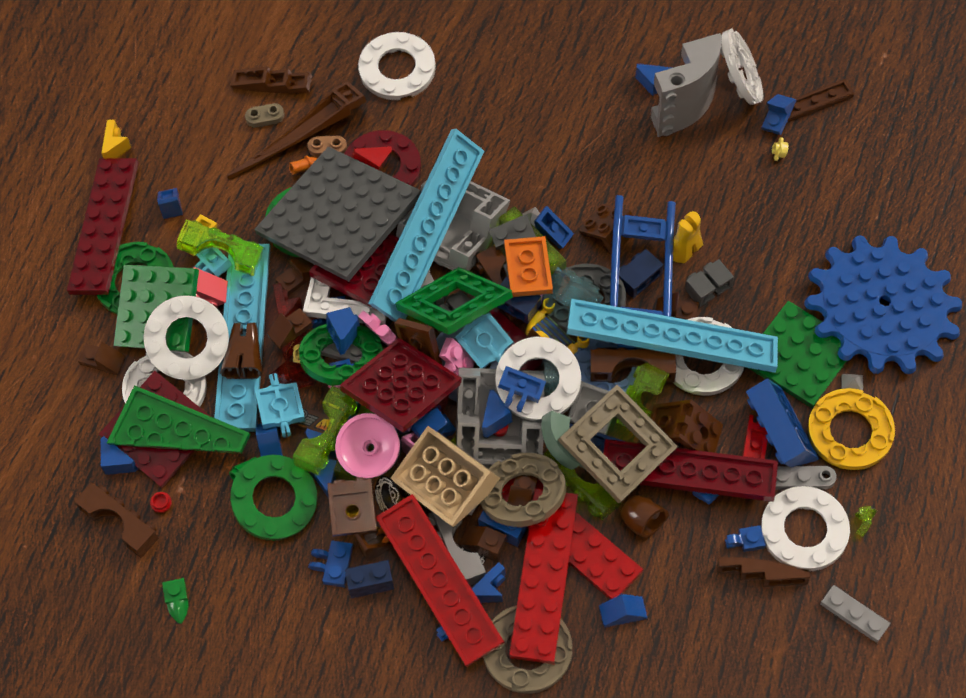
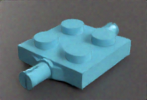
(484, 340)
(279, 405)

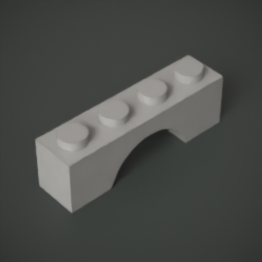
(468, 563)

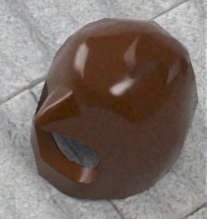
(638, 512)

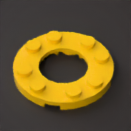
(856, 401)

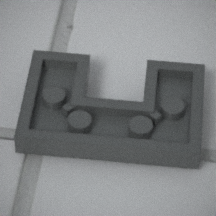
(513, 229)

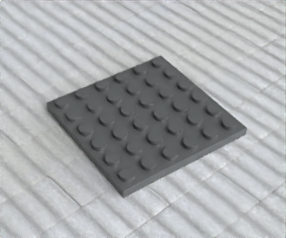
(338, 213)

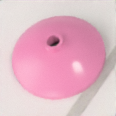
(355, 439)

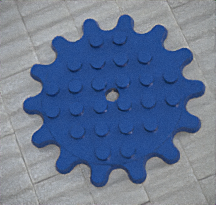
(880, 332)

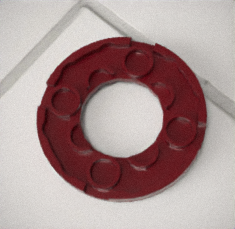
(401, 145)

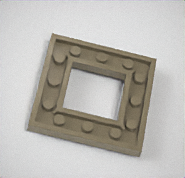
(614, 481)

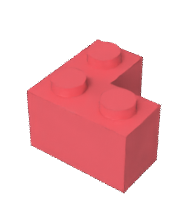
(211, 288)

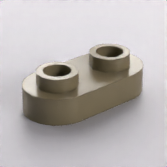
(264, 115)

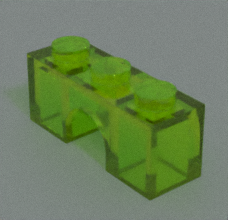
(647, 379)

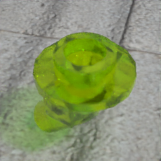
(866, 515)

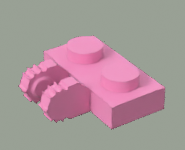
(383, 331)
(455, 356)

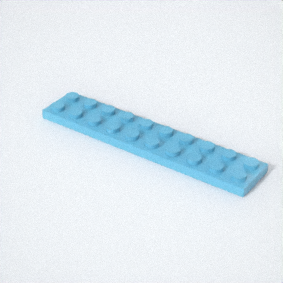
(427, 224)
(244, 304)
(672, 335)

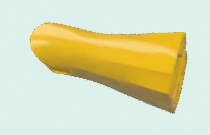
(687, 238)

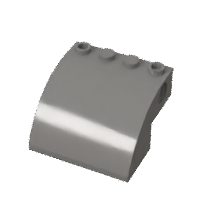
(689, 88)
(469, 227)
(472, 398)

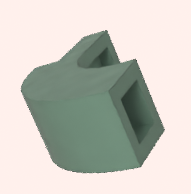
(553, 427)

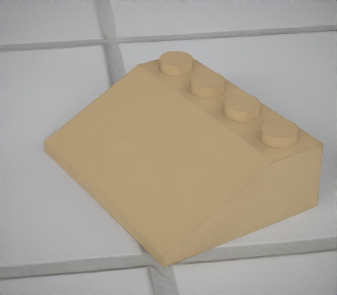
(444, 477)

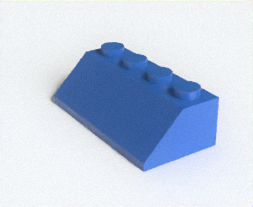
(781, 424)

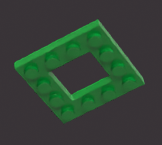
(487, 297)

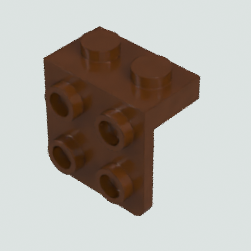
(601, 225)

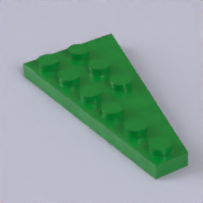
(162, 423)

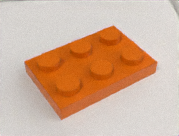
(528, 266)

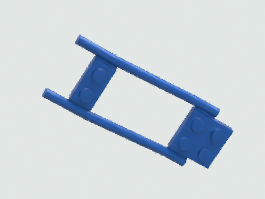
(646, 229)

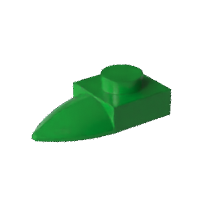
(176, 598)

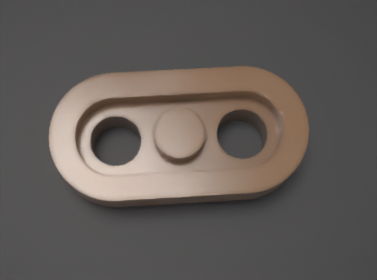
(324, 142)

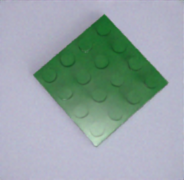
(142, 292)
(804, 360)

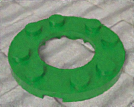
(131, 254)
(319, 338)
(273, 527)

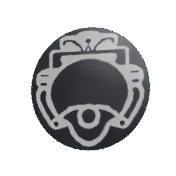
(386, 493)

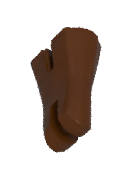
(243, 354)

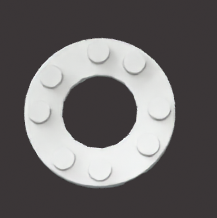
(396, 88)
(748, 89)
(560, 357)
(186, 367)
(140, 371)
(706, 384)
(801, 557)

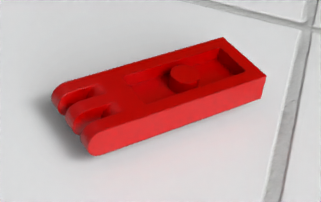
(755, 440)

